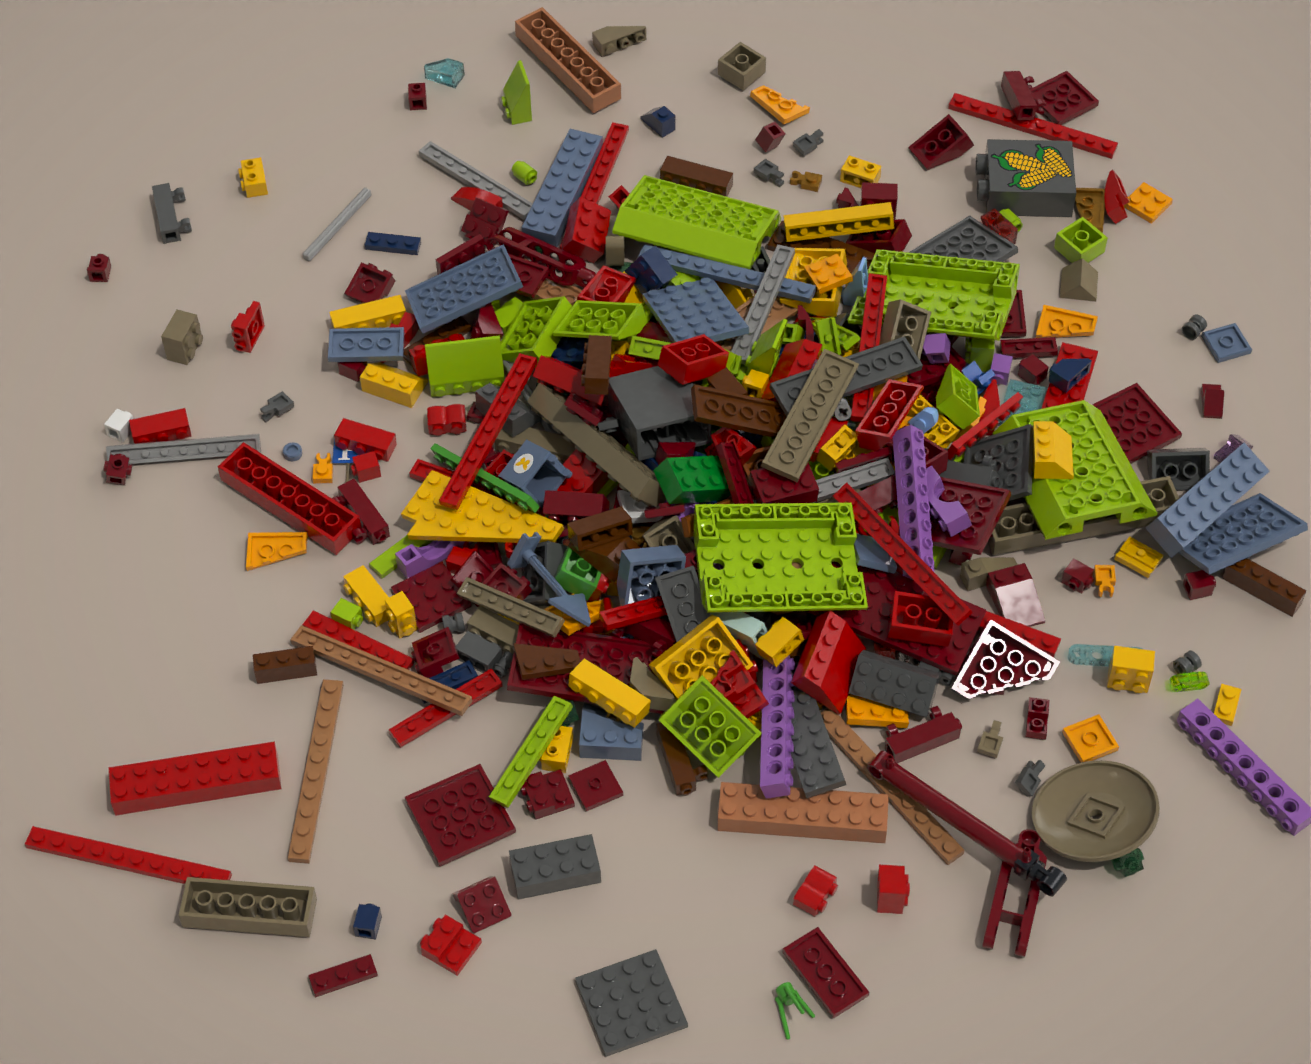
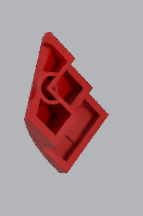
(726, 435)
(739, 687)

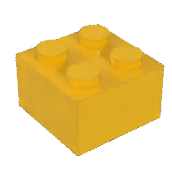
(1131, 669)

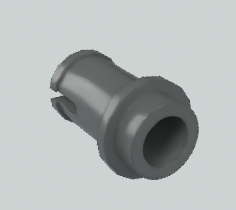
(503, 665)

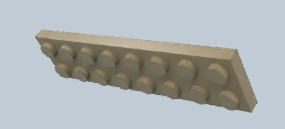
(810, 415)

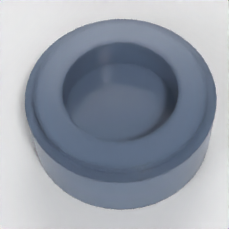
(292, 452)

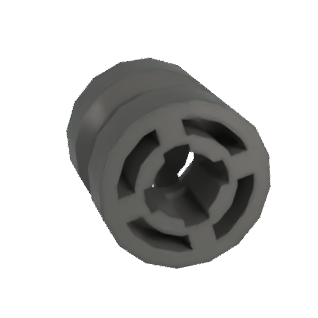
(1194, 327)
(454, 622)
(1189, 662)

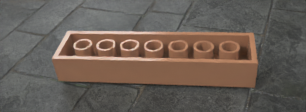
(568, 60)
(822, 816)

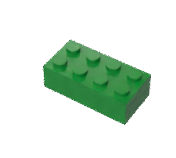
(692, 479)

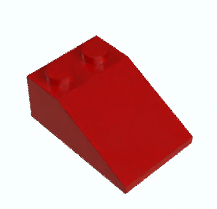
(608, 286)

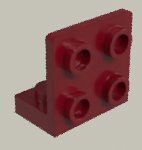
(483, 903)

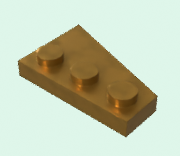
(1091, 205)

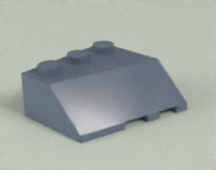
(641, 566)
(608, 738)

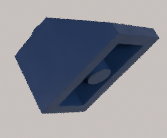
(660, 120)
(1068, 372)

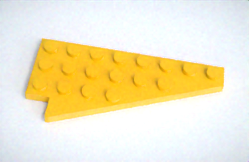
(477, 519)

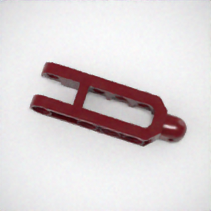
(524, 244)
(1029, 839)

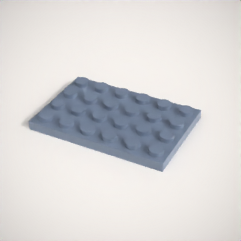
(463, 289)
(695, 310)
(1242, 532)

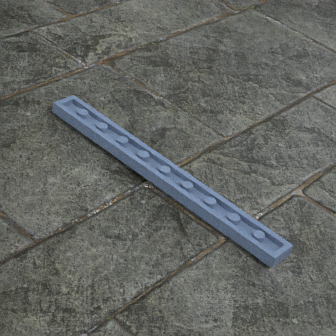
(732, 274)

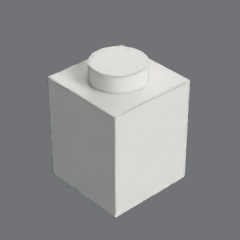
(118, 425)

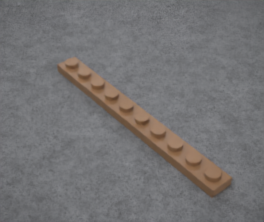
(383, 670)
(315, 772)
(912, 812)

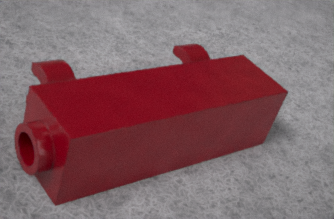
(1019, 96)
(371, 521)
(653, 631)
(924, 737)

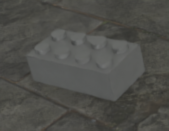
(894, 683)
(555, 866)

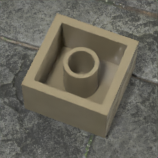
(741, 66)
(182, 337)

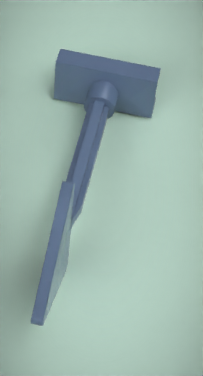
(572, 605)

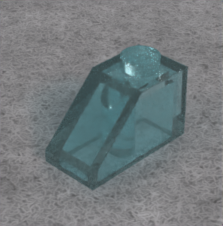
(446, 72)

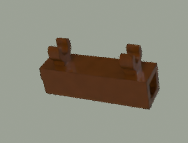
(678, 762)

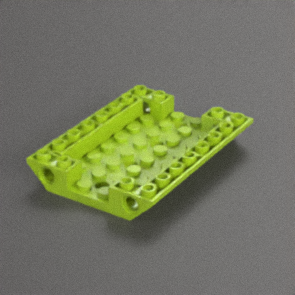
(695, 222)
(976, 288)
(1108, 477)
(776, 538)

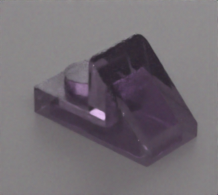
(1233, 443)

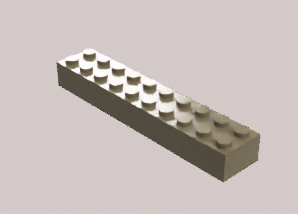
(598, 446)
(1020, 531)

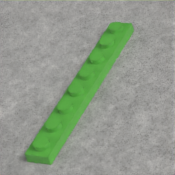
(488, 480)

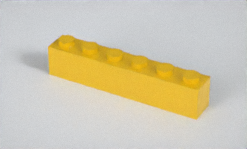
(838, 222)

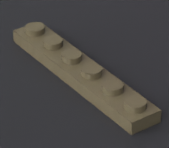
(510, 607)

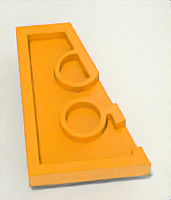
(779, 107)
(1064, 323)
(272, 547)
(872, 713)

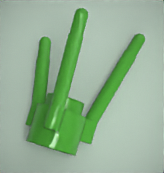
(789, 996)

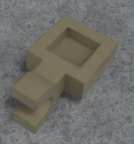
(991, 742)

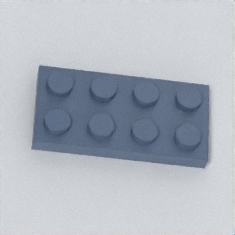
(366, 344)

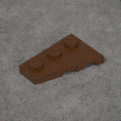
(544, 661)

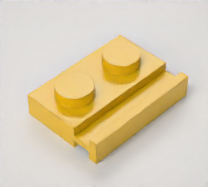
(1138, 557)

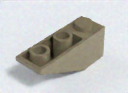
(617, 37)

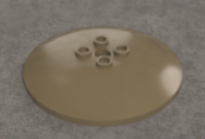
(1089, 789)

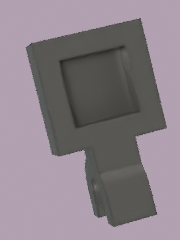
(807, 143)
(769, 170)
(277, 404)
(609, 425)
(1028, 778)

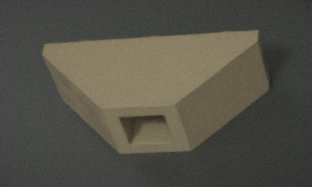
(650, 686)

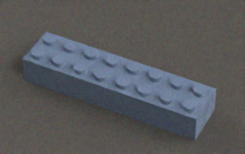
(562, 186)
(1207, 500)

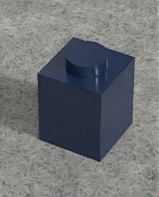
(367, 921)

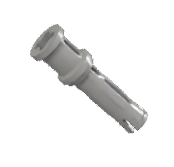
(839, 413)

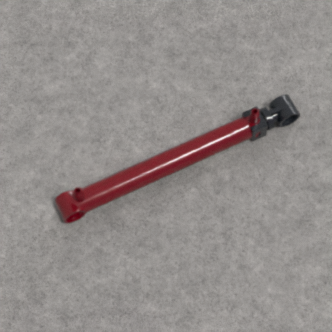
(1024, 861)

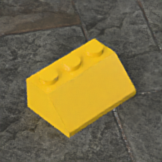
(392, 383)
(1051, 451)

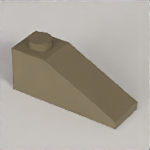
(975, 571)

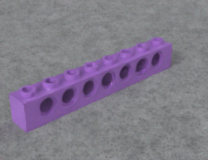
(913, 492)
(777, 729)
(1242, 755)

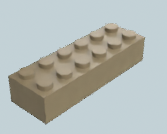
(248, 907)

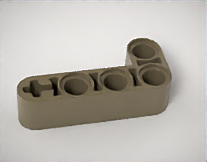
(614, 246)

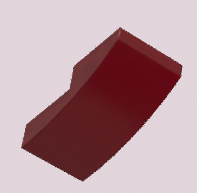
(1037, 718)

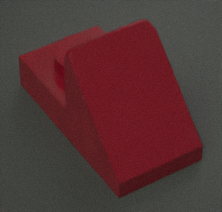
(1212, 401)

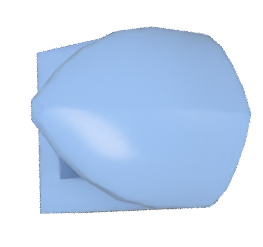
(925, 419)

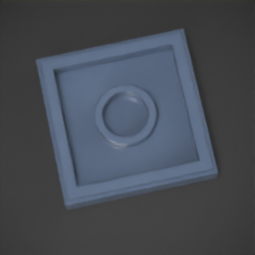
(1226, 342)

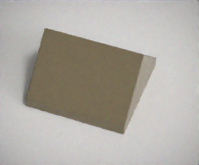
(1079, 281)

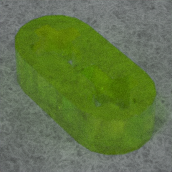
(1189, 681)

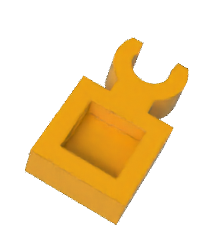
(323, 470)
(1105, 577)

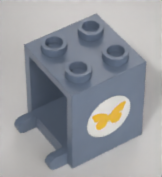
(534, 471)

